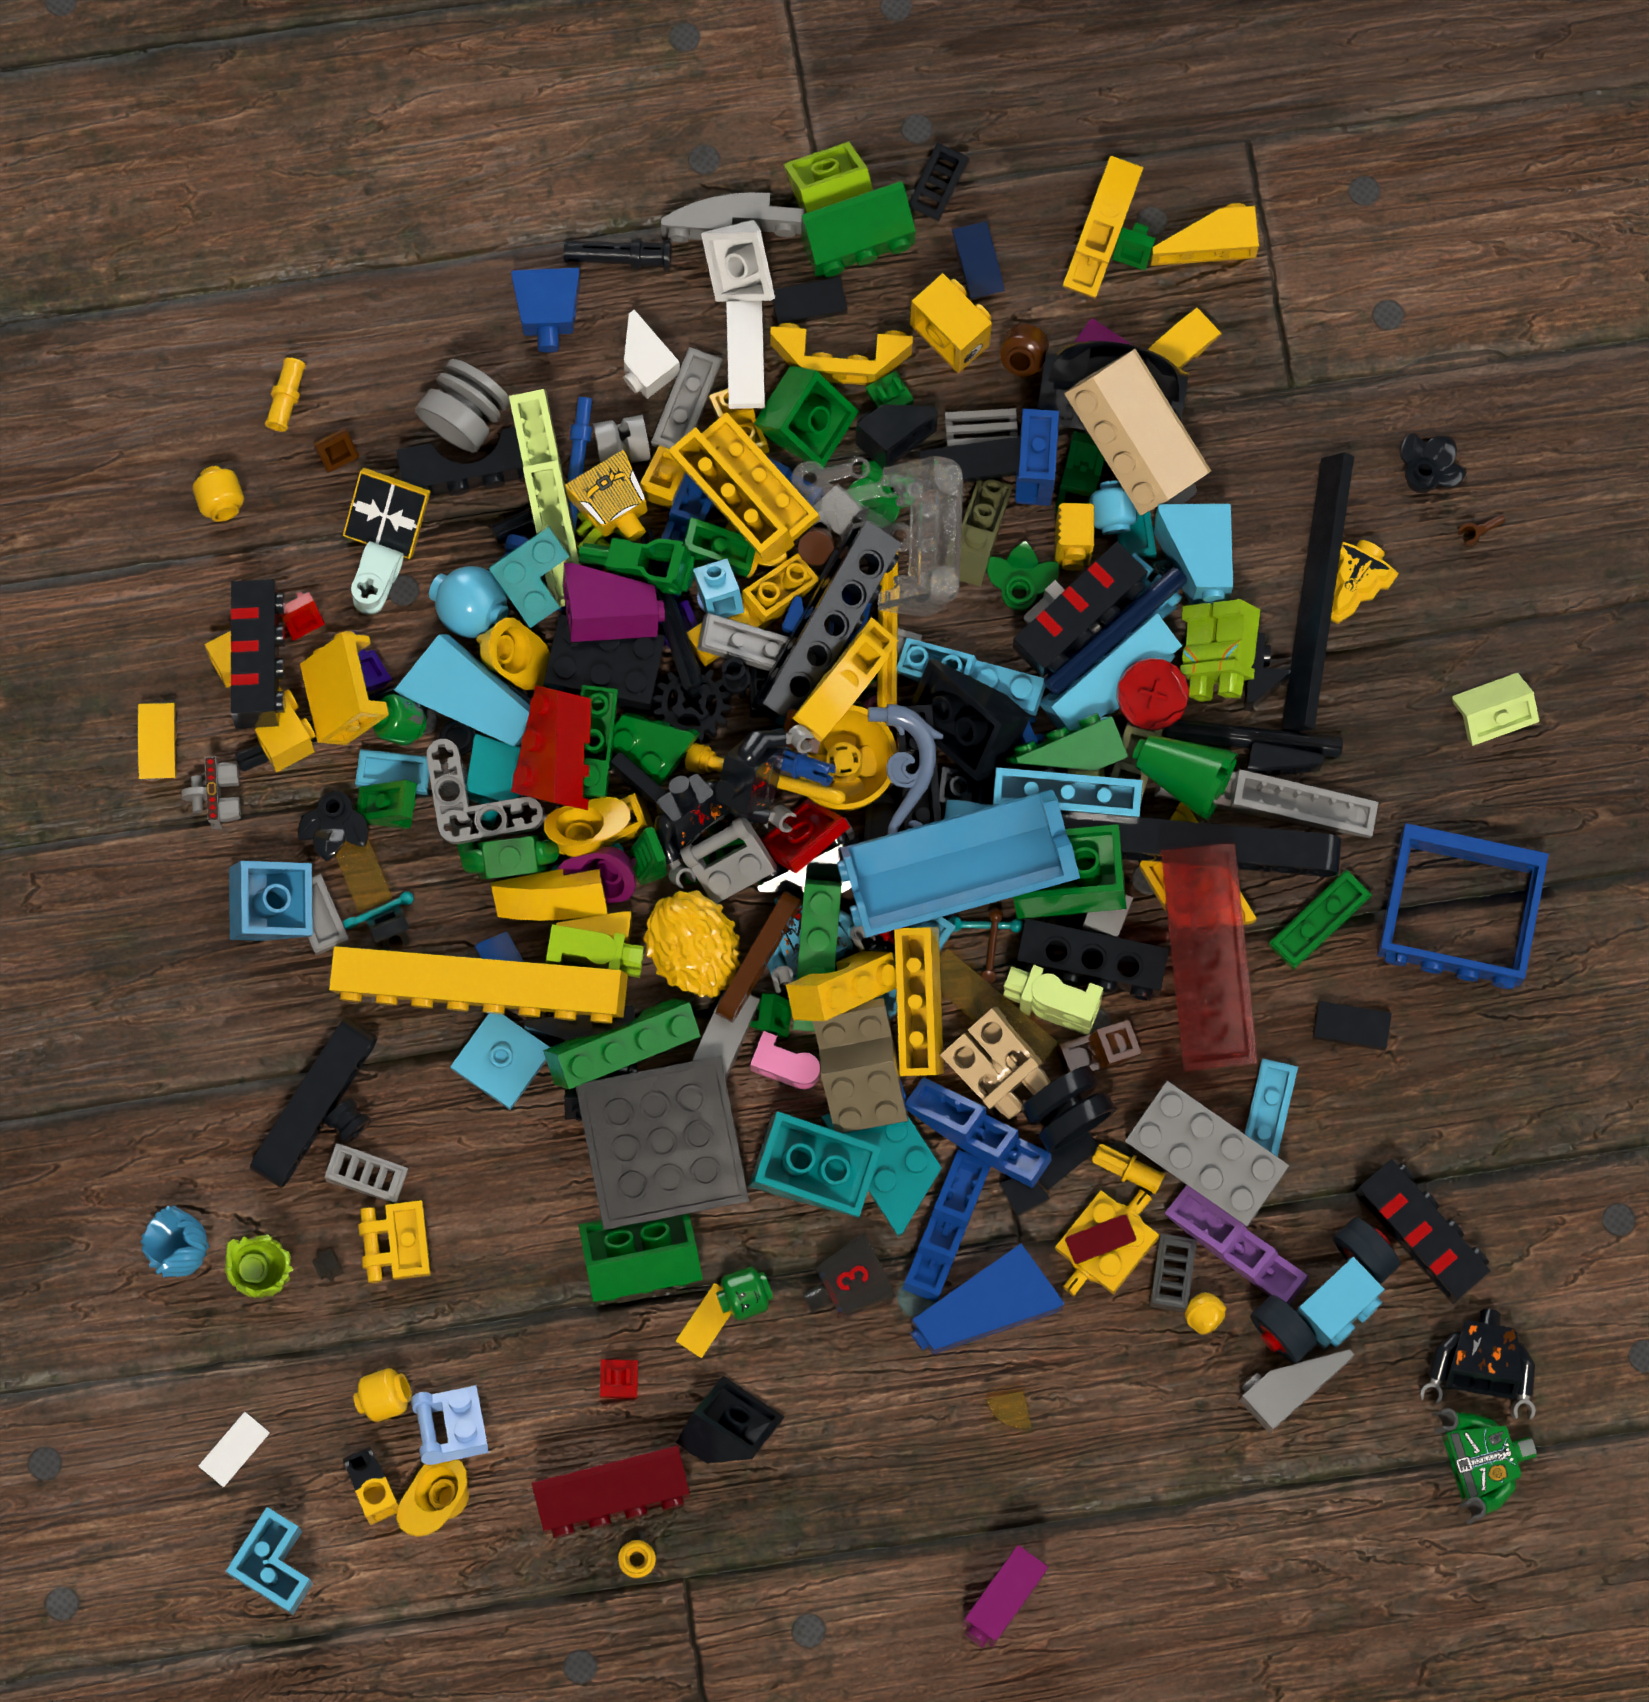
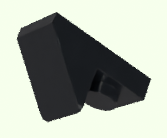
(1265, 680)

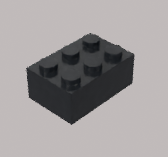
(619, 664)

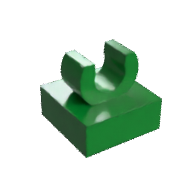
(1134, 246)
(889, 391)
(773, 1015)

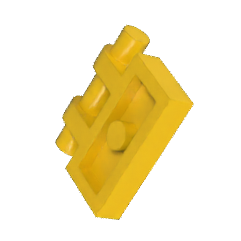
(406, 1240)

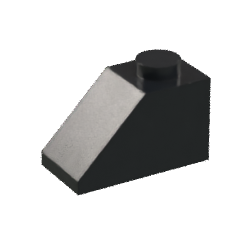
(894, 431)

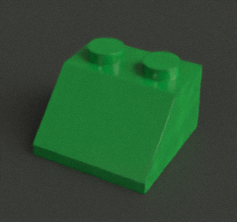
(806, 415)

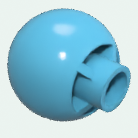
(468, 600)

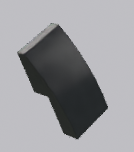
(961, 786)

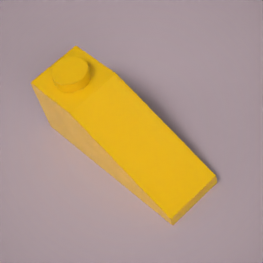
(1220, 236)

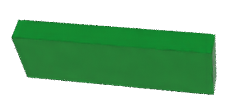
(1320, 920)

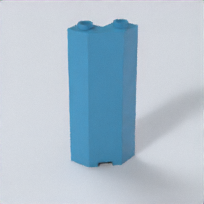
(958, 863)

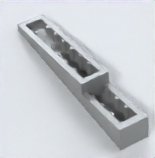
(1294, 803)

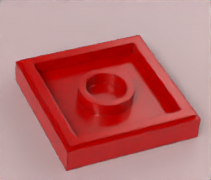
(811, 834)

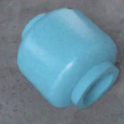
(1113, 509)

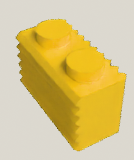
(1074, 535)

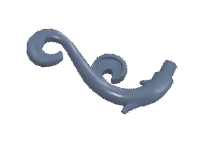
(924, 735)

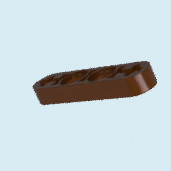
(758, 957)

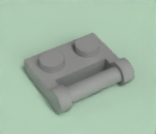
(734, 870)

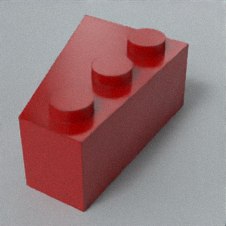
(553, 748)

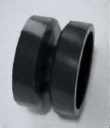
(1068, 1108)

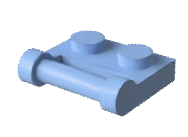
(462, 1423)

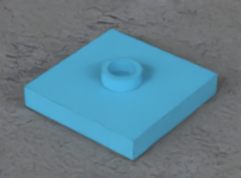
(501, 1059)

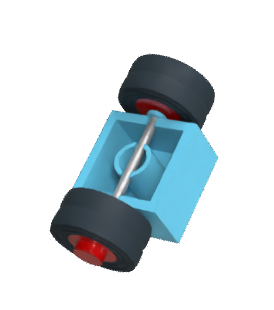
(1334, 1307)

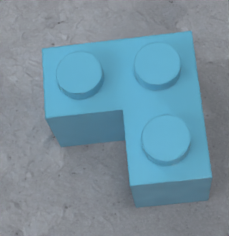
(261, 1562)

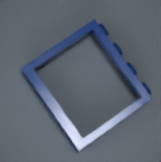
(1476, 851)

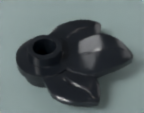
(1434, 460)
(332, 829)

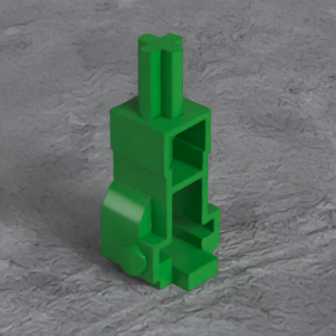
(631, 561)

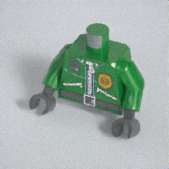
(1482, 1460)

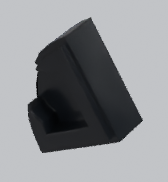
(1022, 1197)

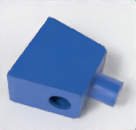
(547, 303)

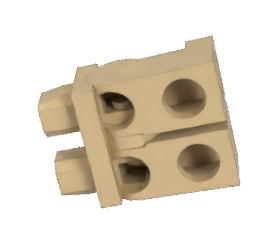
(1008, 1068)

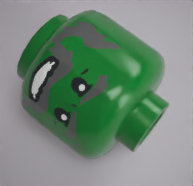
(404, 723)

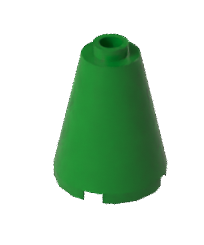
(1186, 770)

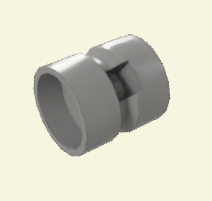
(627, 436)

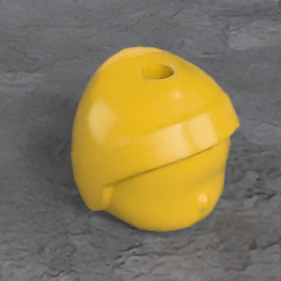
(1205, 1313)

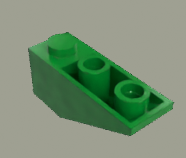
(1085, 748)
(600, 749)

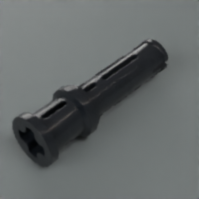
(636, 253)

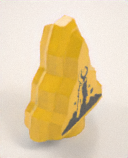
(1359, 577)

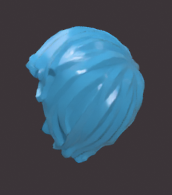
(174, 1243)

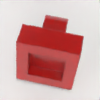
(301, 616)
(619, 1379)

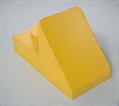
(662, 479)

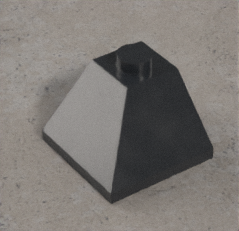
(728, 1425)

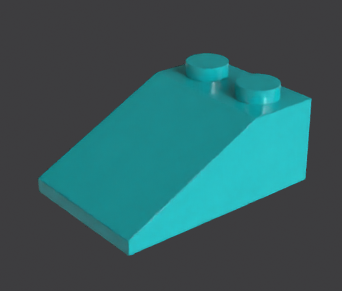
(814, 1165)

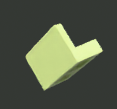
(1496, 708)

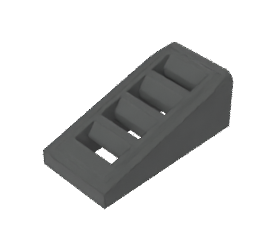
(1169, 1302)

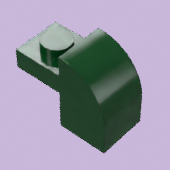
(1081, 471)

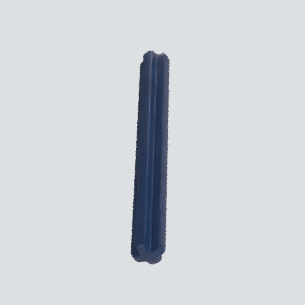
(1116, 630)

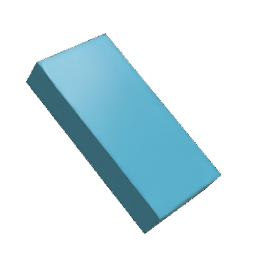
(385, 767)

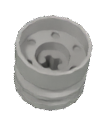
(462, 405)

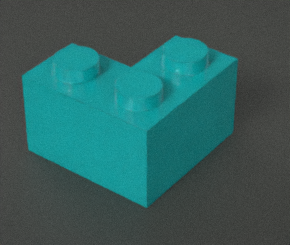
(521, 575)

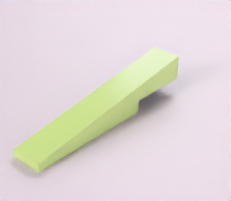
(544, 477)

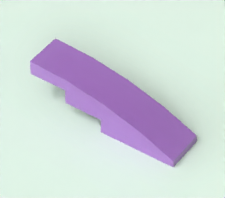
(1236, 1245)

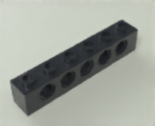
(880, 553)

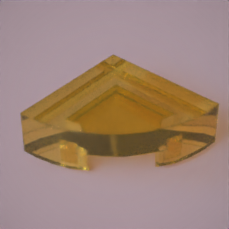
(1011, 1410)

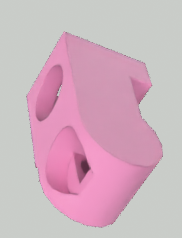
(793, 1069)

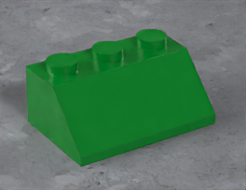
(858, 230)
(1100, 880)
(639, 1256)

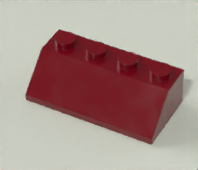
(611, 1491)

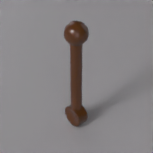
(995, 916)

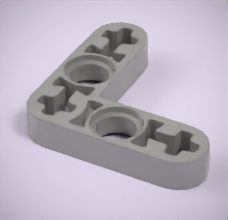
(460, 807)

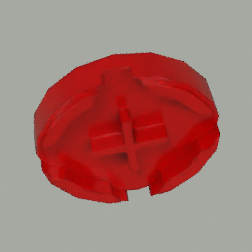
(1152, 694)

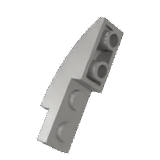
(727, 211)

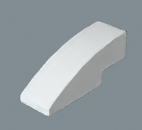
(745, 354)

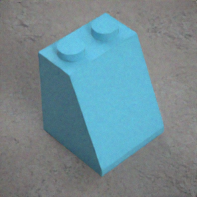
(1200, 545)

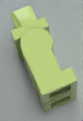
(1053, 999)

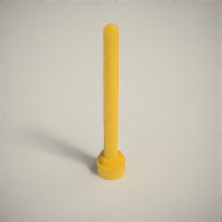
(702, 760)

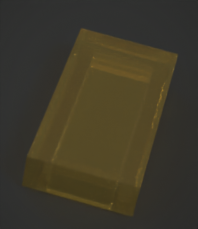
(363, 875)

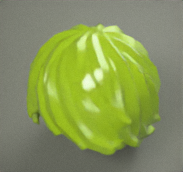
(257, 1266)

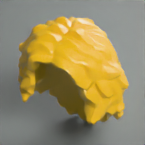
(692, 943)

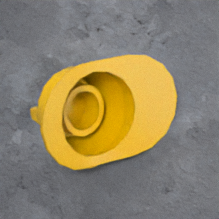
(515, 653)
(585, 830)
(433, 1498)

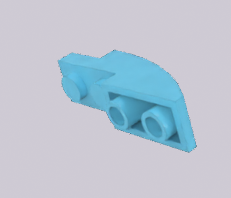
(1021, 687)

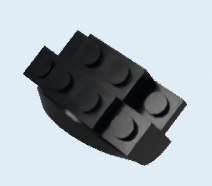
(1076, 361)

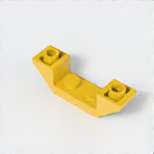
(891, 351)

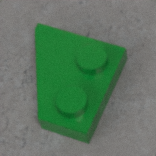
(652, 745)

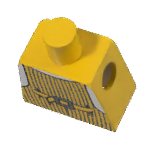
(610, 497)

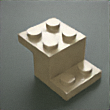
(860, 1068)

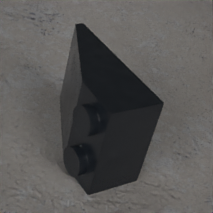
(975, 719)

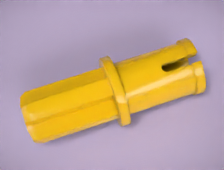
(1128, 1168)

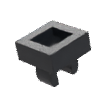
(387, 925)

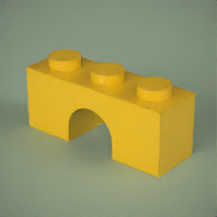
(855, 983)

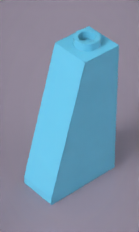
(466, 690)

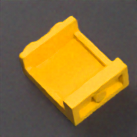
(339, 692)

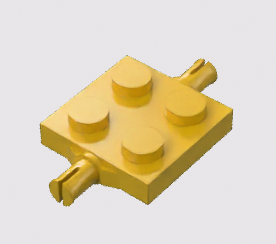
(1116, 1265)

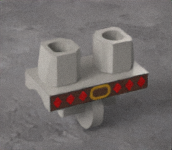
(218, 808)

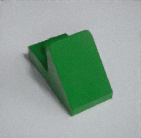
(713, 543)
(388, 803)

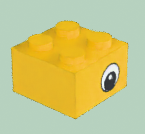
(951, 322)

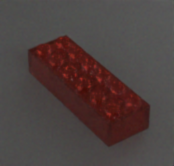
(1208, 956)

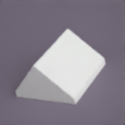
(738, 263)

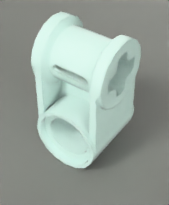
(376, 572)

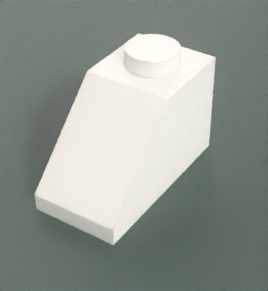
(646, 358)

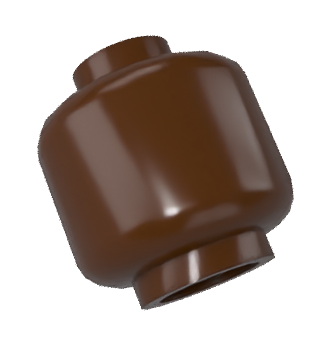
(1024, 350)

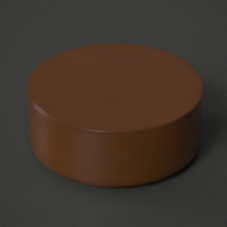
(816, 546)

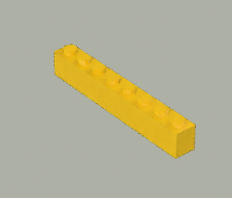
(478, 983)

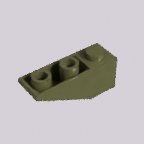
(982, 528)

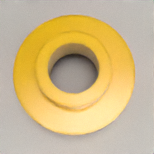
(630, 1548)

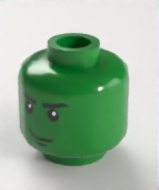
(744, 1293)

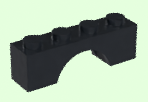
(430, 470)

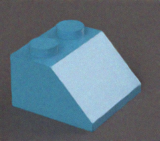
(270, 900)

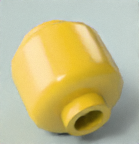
(218, 493)
(382, 1395)

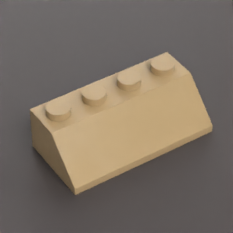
(1137, 432)

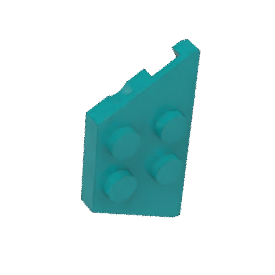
(902, 1170)

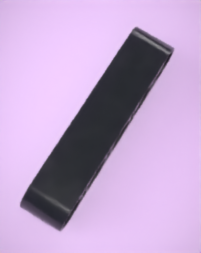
(313, 1102)

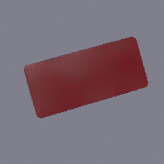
(1100, 1239)

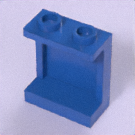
(1037, 457)

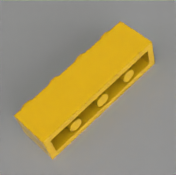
(919, 1001)

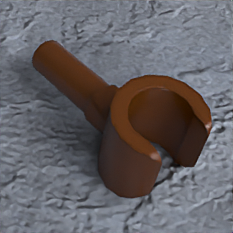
(1480, 529)

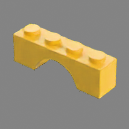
(281, 743)

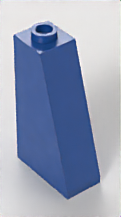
(991, 1302)

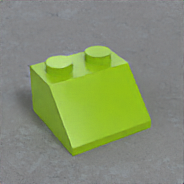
(828, 177)

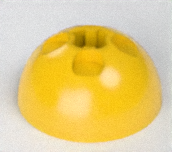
(862, 749)

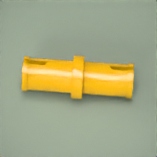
(285, 394)

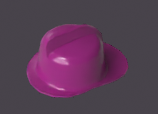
(615, 870)

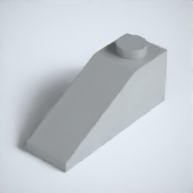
(1287, 1388)

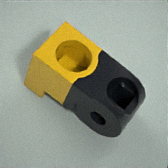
(371, 1485)

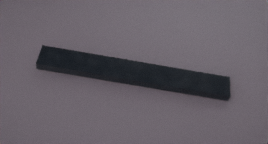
(1318, 593)

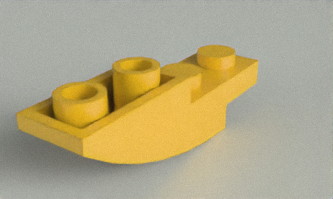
(1102, 227)
(766, 599)
(846, 679)

